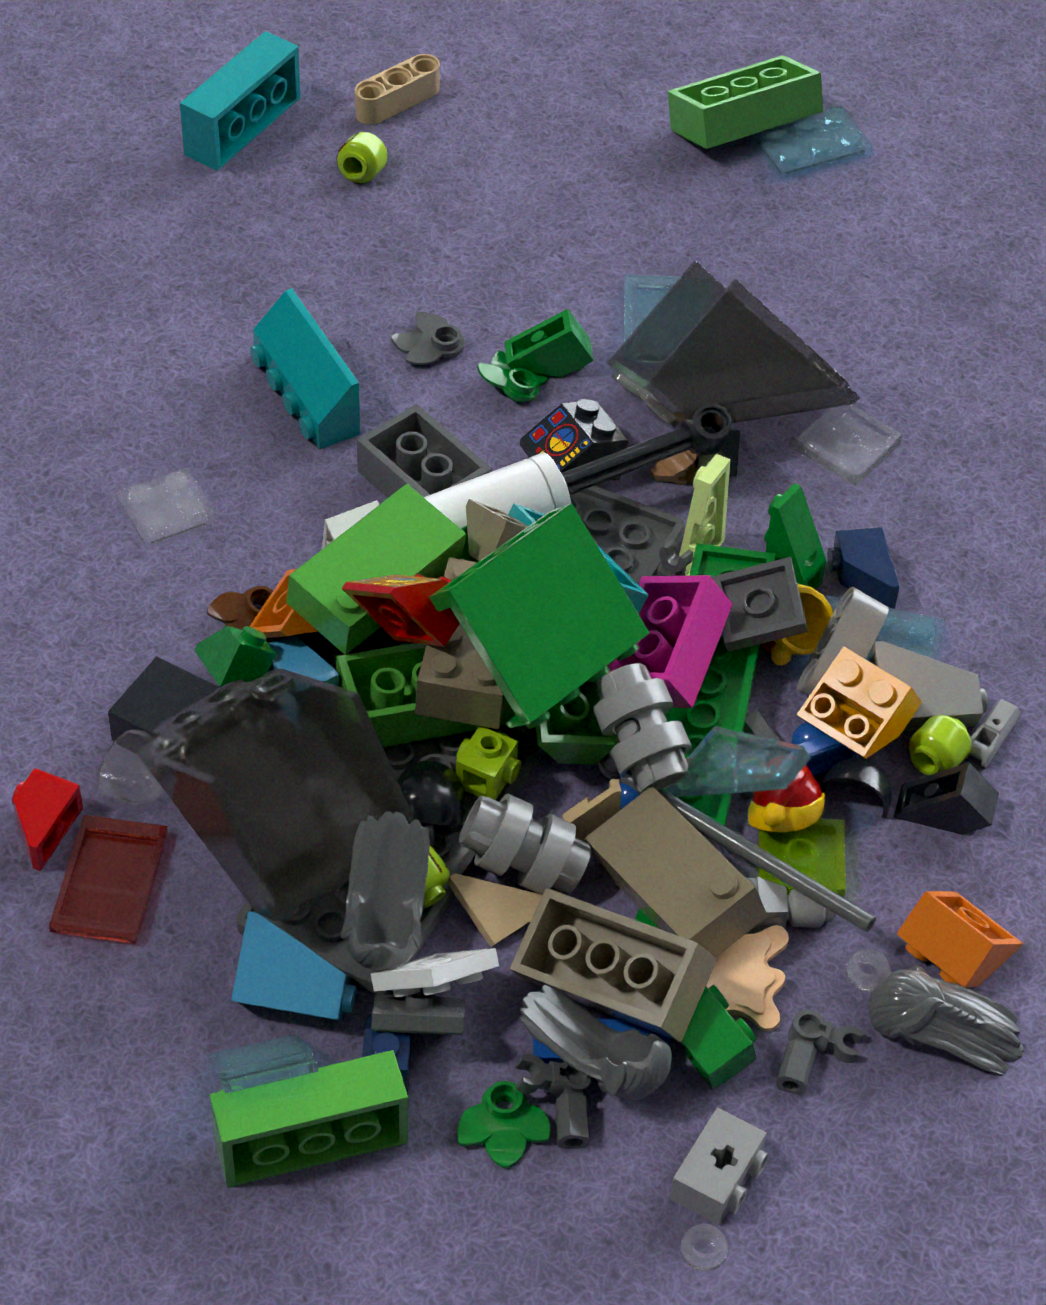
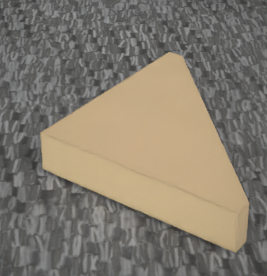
(593, 813)
(494, 907)

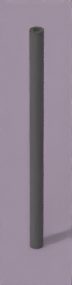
(768, 862)

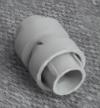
(634, 711)
(541, 852)

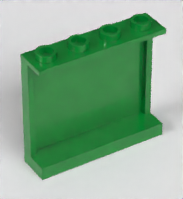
(544, 614)

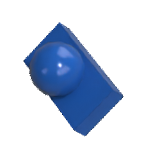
(822, 749)

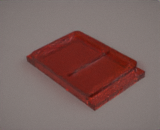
(109, 879)

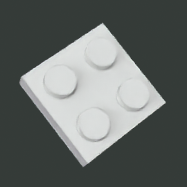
(435, 972)

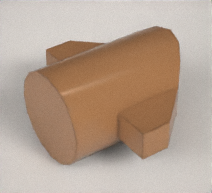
(677, 469)

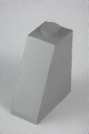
(939, 685)

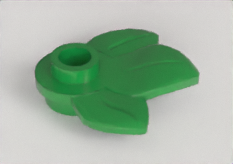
(516, 383)
(503, 1130)

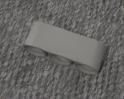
(852, 625)

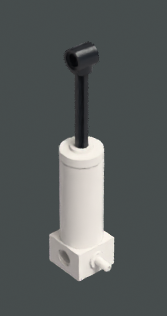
(542, 487)

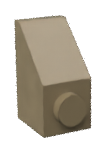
(489, 528)

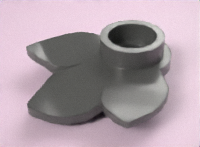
(430, 341)

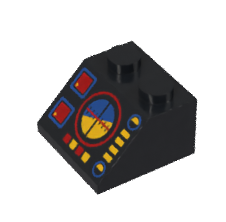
(575, 435)

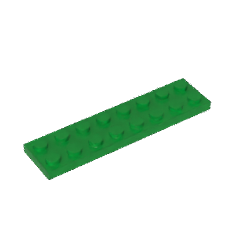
(728, 680)

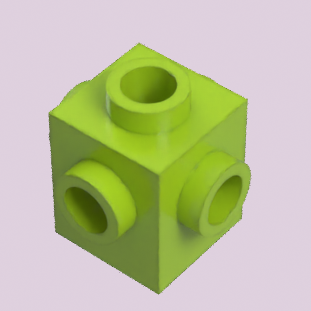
(487, 762)

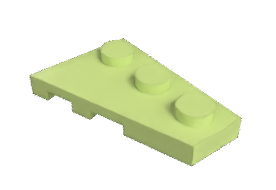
(708, 507)

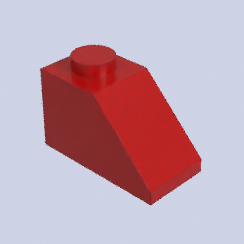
(45, 813)

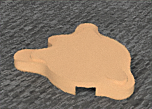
(747, 978)

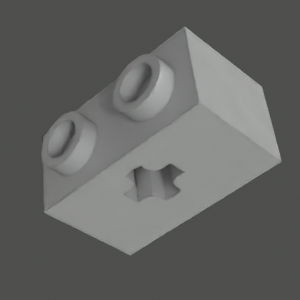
(702, 1183)

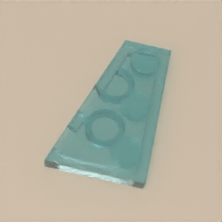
(739, 763)

